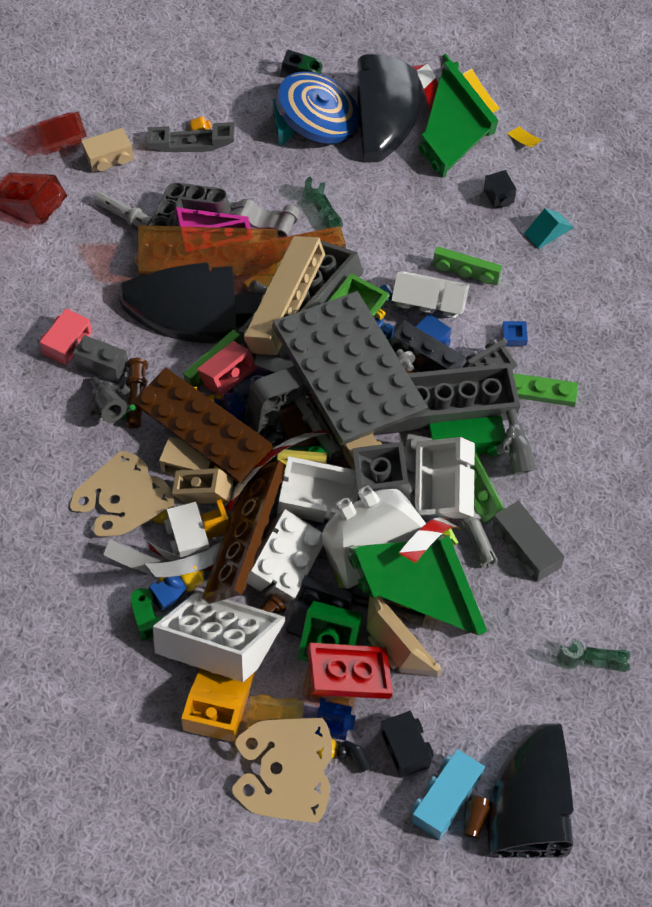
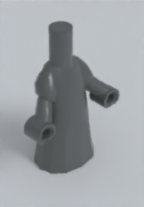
(106, 401)
(517, 446)

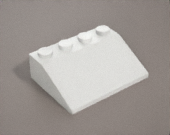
(217, 636)

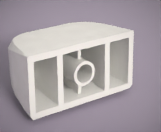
(374, 519)

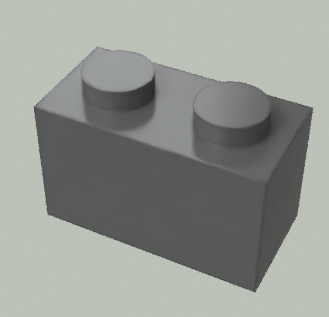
(100, 359)

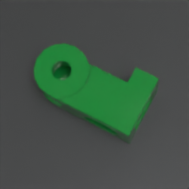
(143, 608)

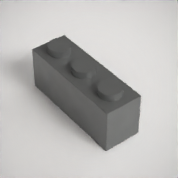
(527, 541)

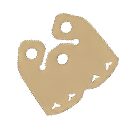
(135, 493)
(301, 769)

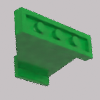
(455, 122)
(430, 586)

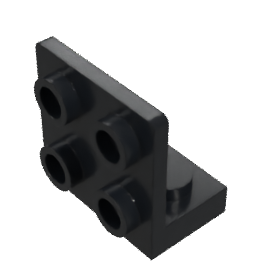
(318, 591)

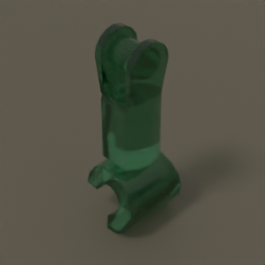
(322, 204)
(592, 656)

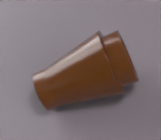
(475, 815)

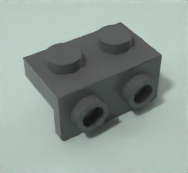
(494, 353)

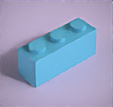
(447, 794)

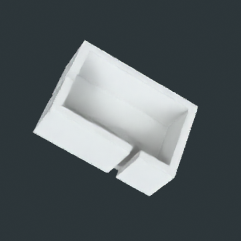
(430, 293)
(444, 478)
(314, 489)
(285, 556)

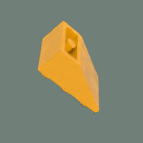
(216, 705)

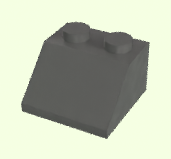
(382, 467)

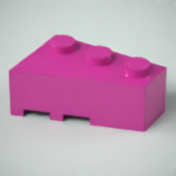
(201, 218)

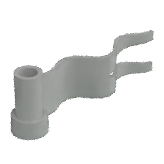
(263, 219)

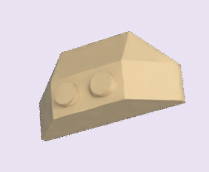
(402, 647)

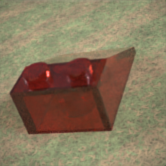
(31, 196)

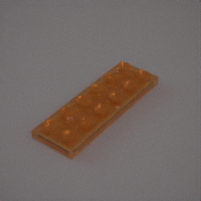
(246, 249)

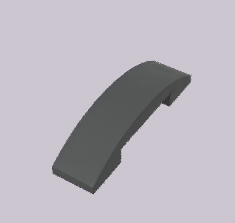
(191, 141)

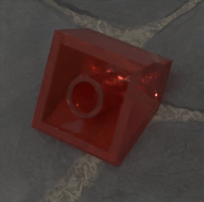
(60, 131)

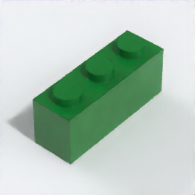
(484, 432)

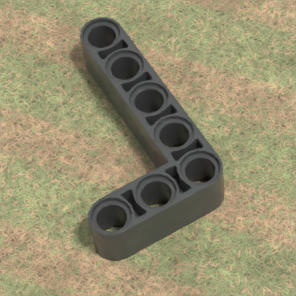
(187, 197)
(269, 394)

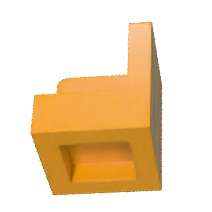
(215, 521)

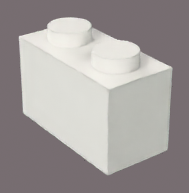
(187, 530)

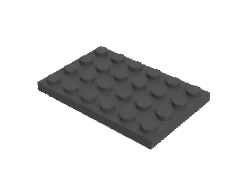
(349, 367)

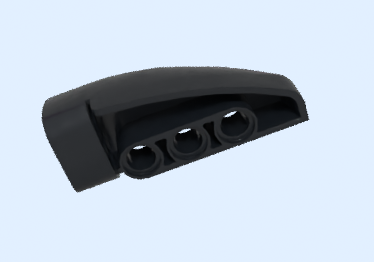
(387, 104)
(183, 302)
(533, 799)

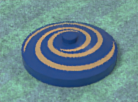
(317, 107)

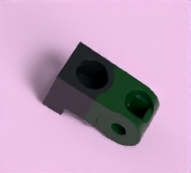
(297, 62)

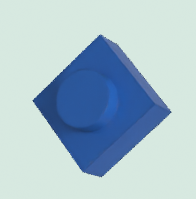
(515, 333)

